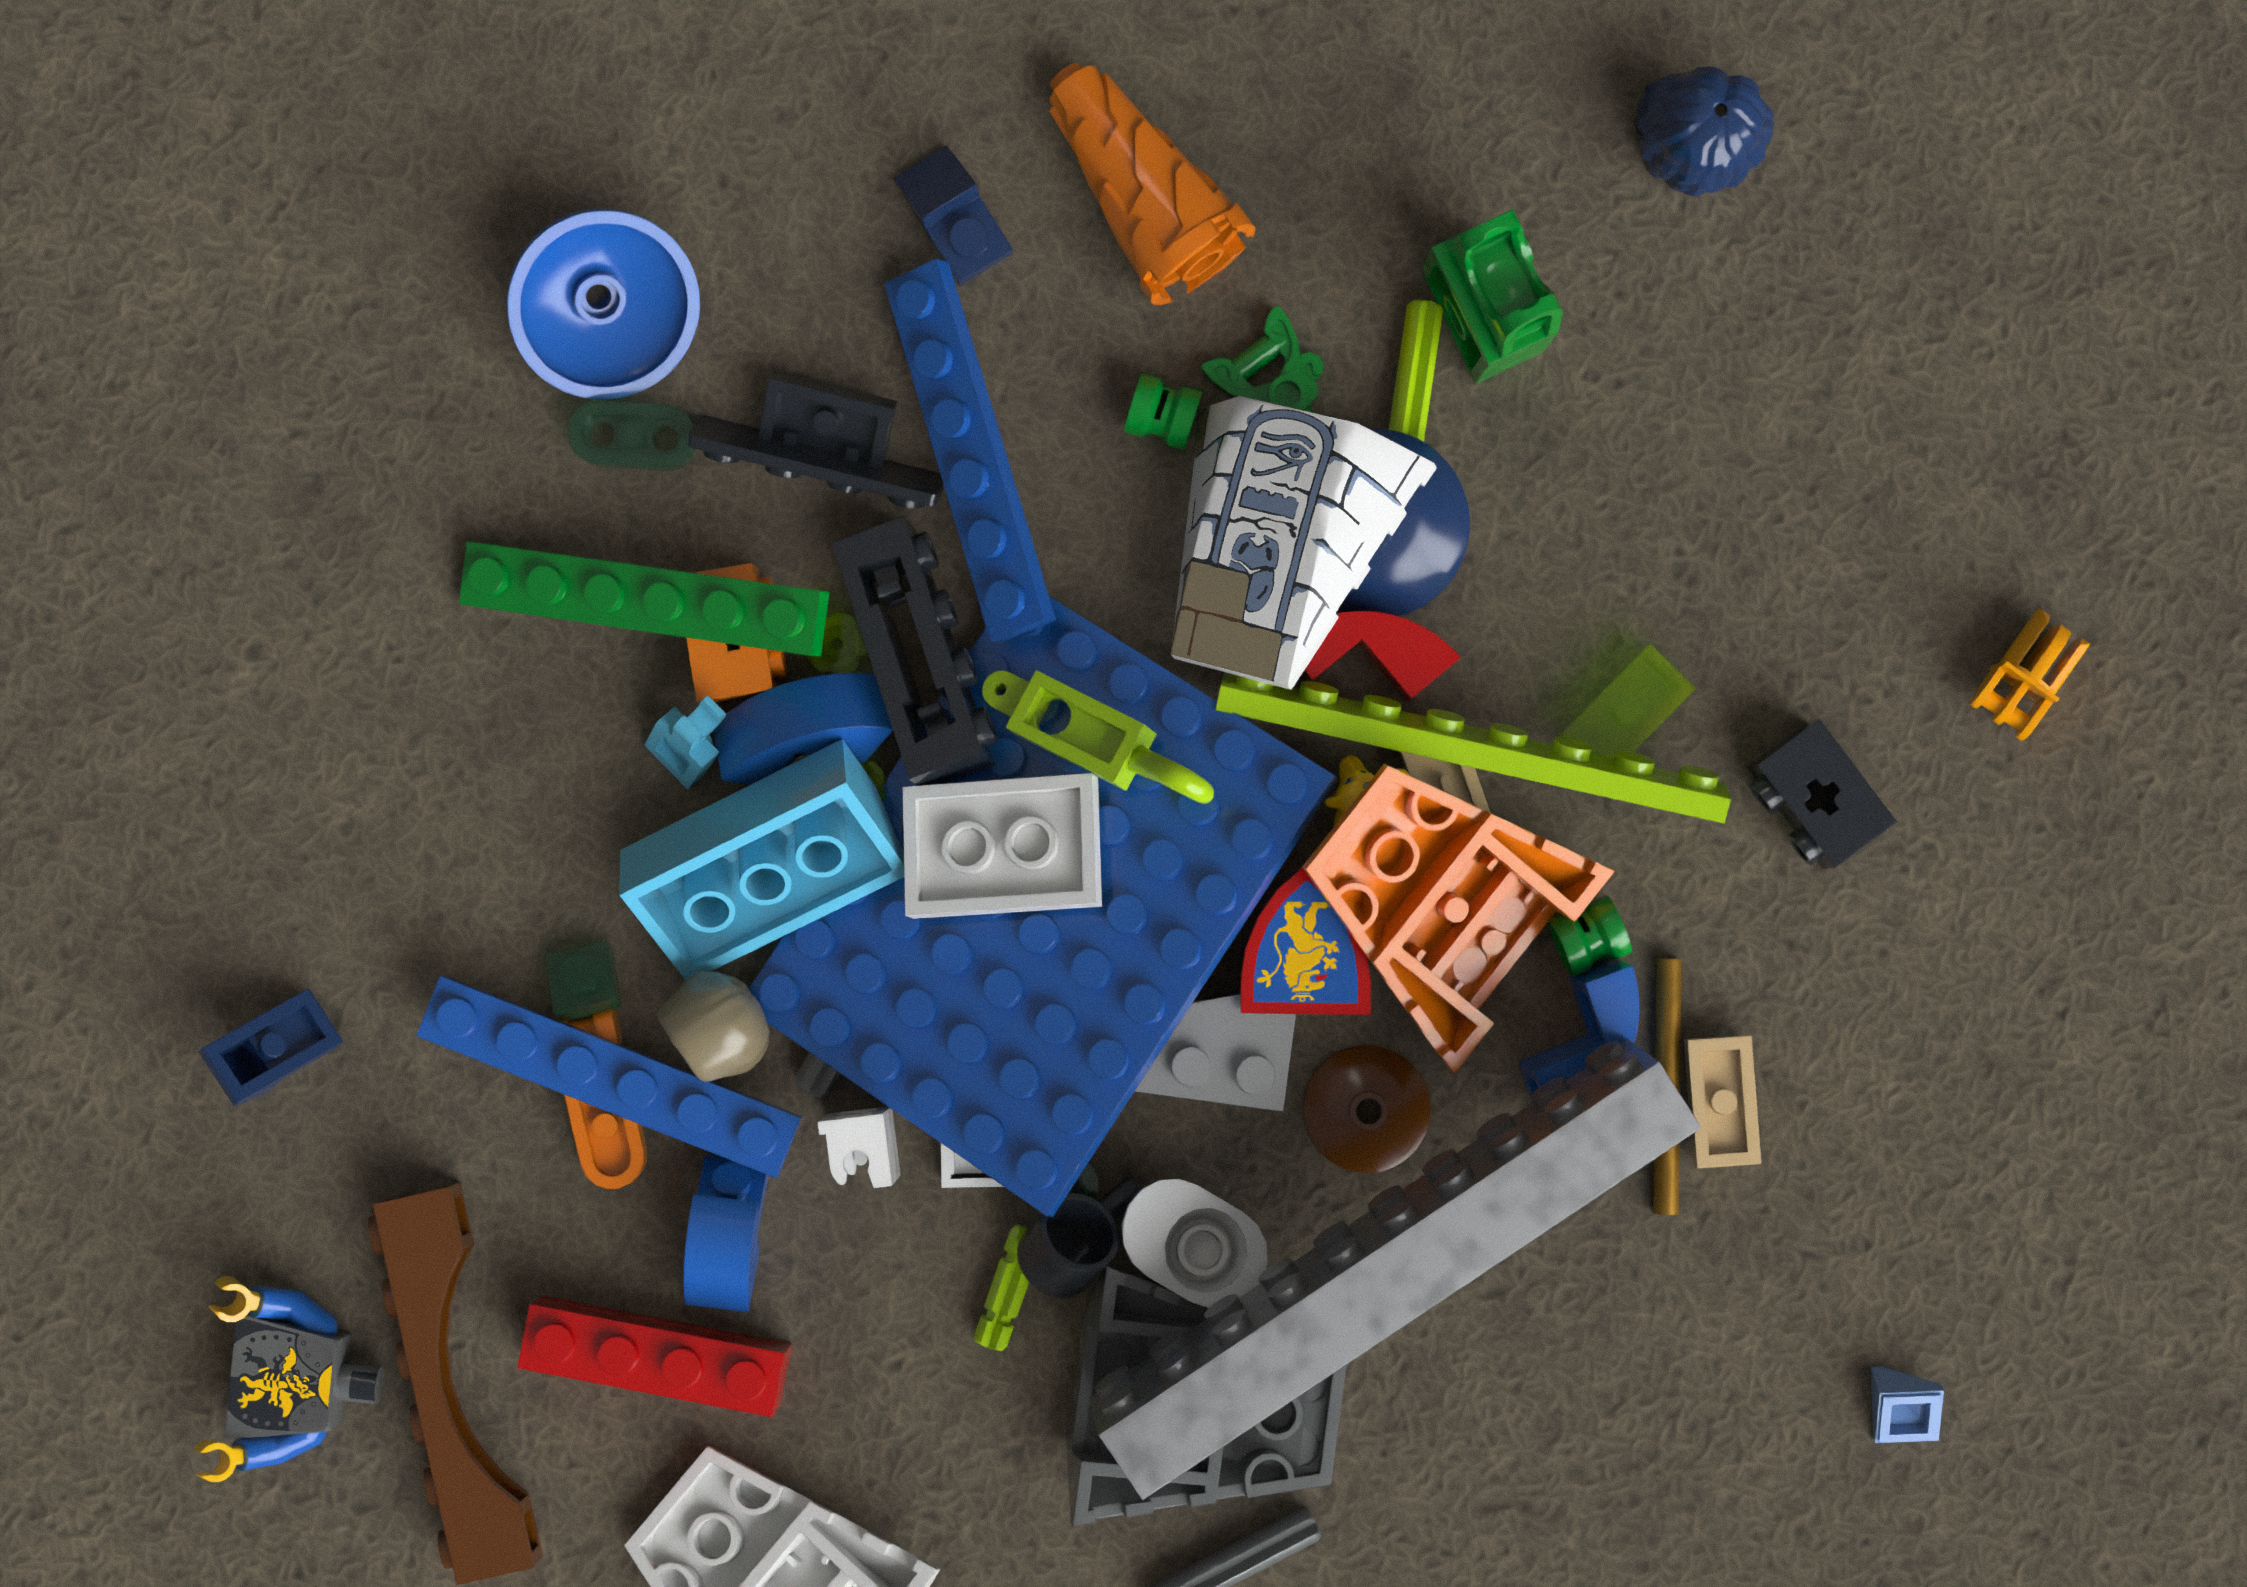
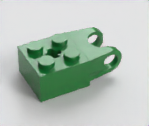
(1492, 296)

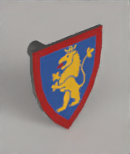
(1303, 958)

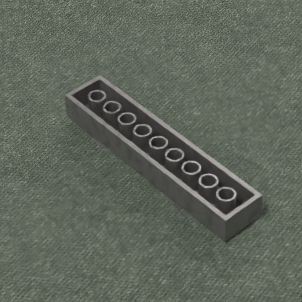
(1388, 1264)

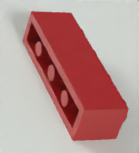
(654, 1355)

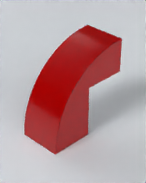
(1398, 647)

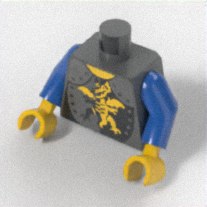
(284, 1378)

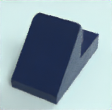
(953, 214)
(271, 1048)

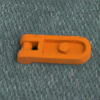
(607, 1145)

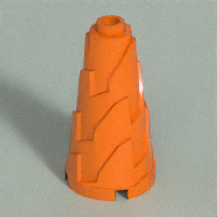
(1155, 200)

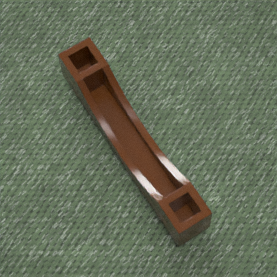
(482, 1509)

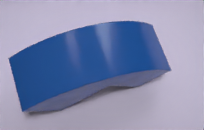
(802, 719)
(1610, 1013)

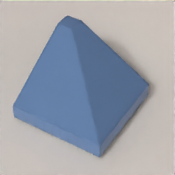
(1904, 1407)

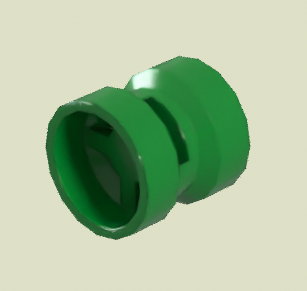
(1177, 416)
(1591, 937)

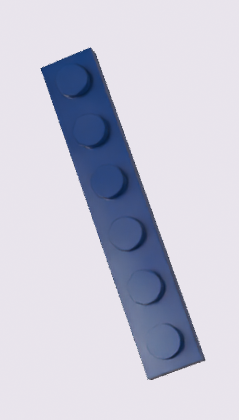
(969, 451)
(609, 1076)

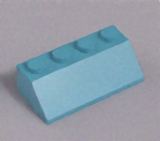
(762, 861)

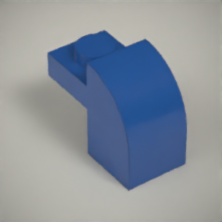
(724, 1235)

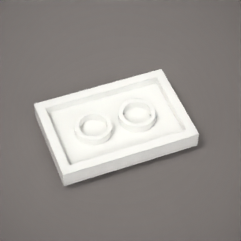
(1002, 846)

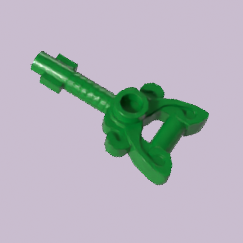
(1296, 380)

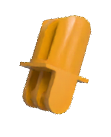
(2027, 678)

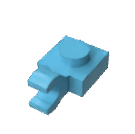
(685, 742)

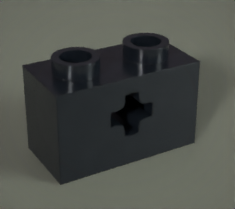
(1852, 807)

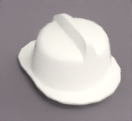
(1193, 1242)

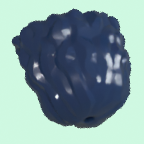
(1693, 144)

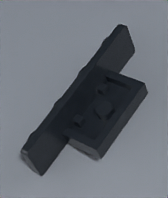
(821, 435)

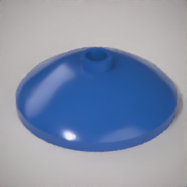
(611, 344)

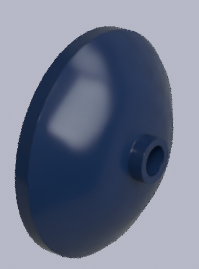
(1425, 547)

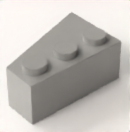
(1225, 1056)

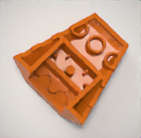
(1444, 899)

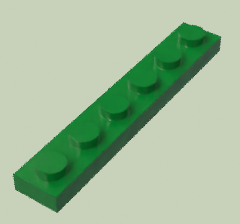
(644, 598)

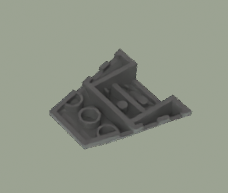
(1277, 1455)

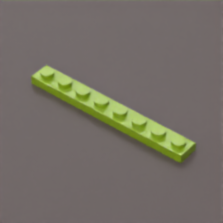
(1498, 750)

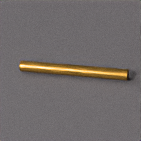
(1669, 1055)

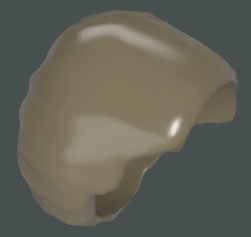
(715, 1025)

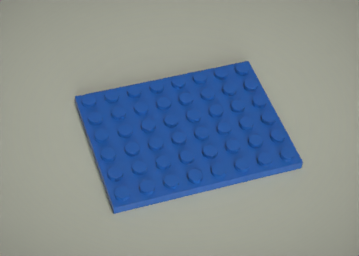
(1039, 1025)

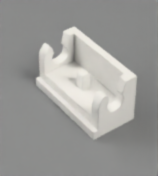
(869, 1137)

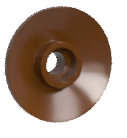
(1342, 1085)

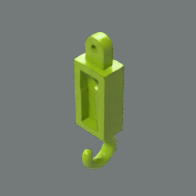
(1095, 738)

